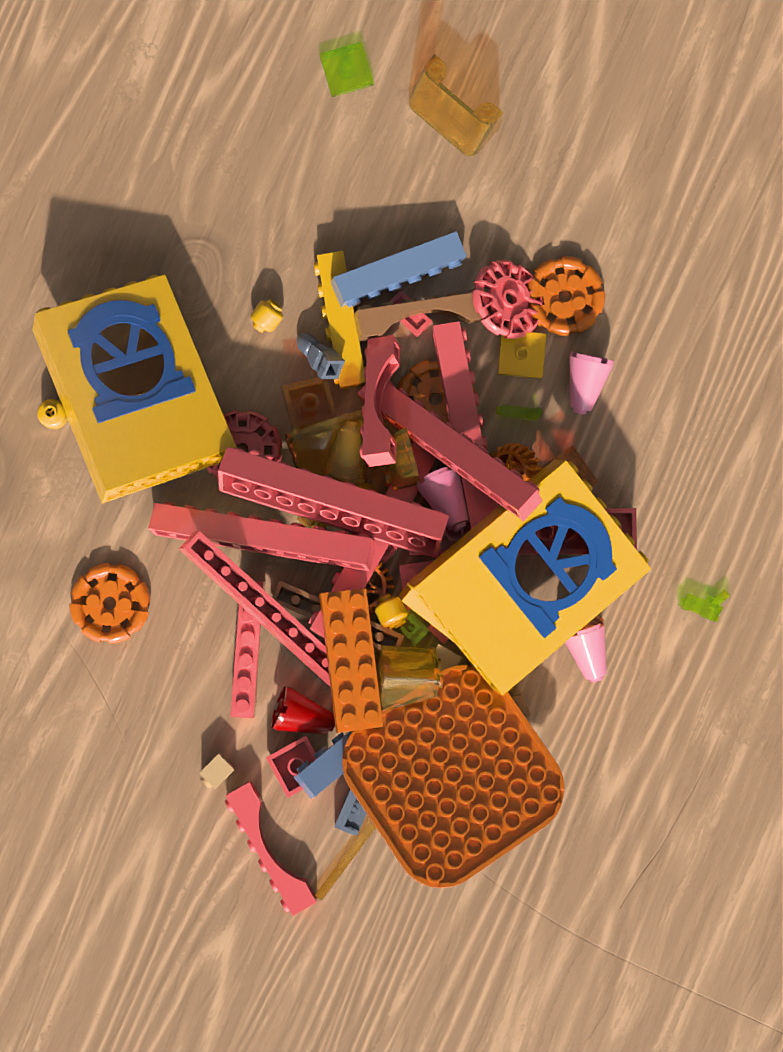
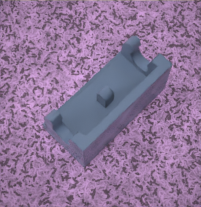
(351, 815)

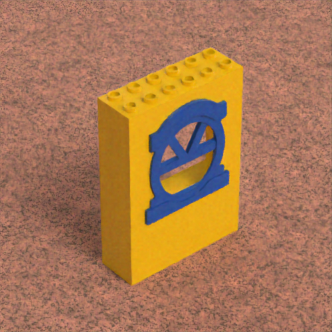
(140, 437)
(485, 609)

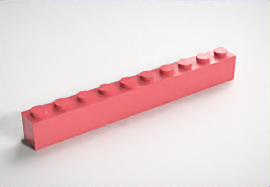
(462, 405)
(459, 452)
(264, 537)
(357, 579)
(257, 603)

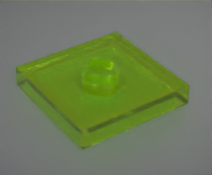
(346, 69)

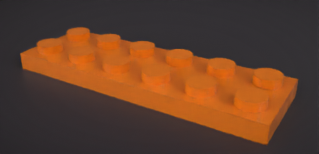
(351, 660)

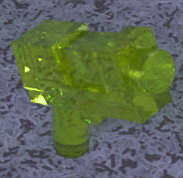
(523, 413)
(707, 608)

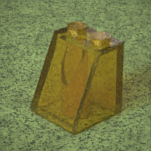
(407, 675)

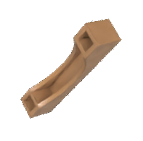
(376, 321)

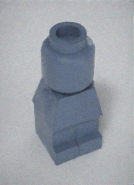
(320, 357)

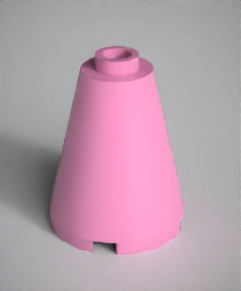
(586, 380)
(445, 492)
(589, 649)

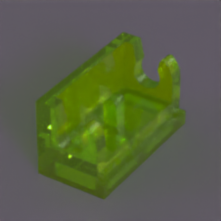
(417, 632)

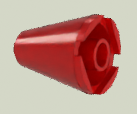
(301, 714)

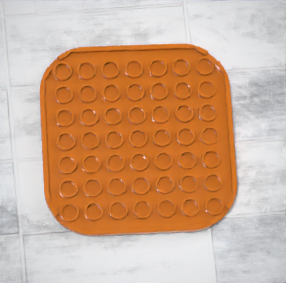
(454, 779)

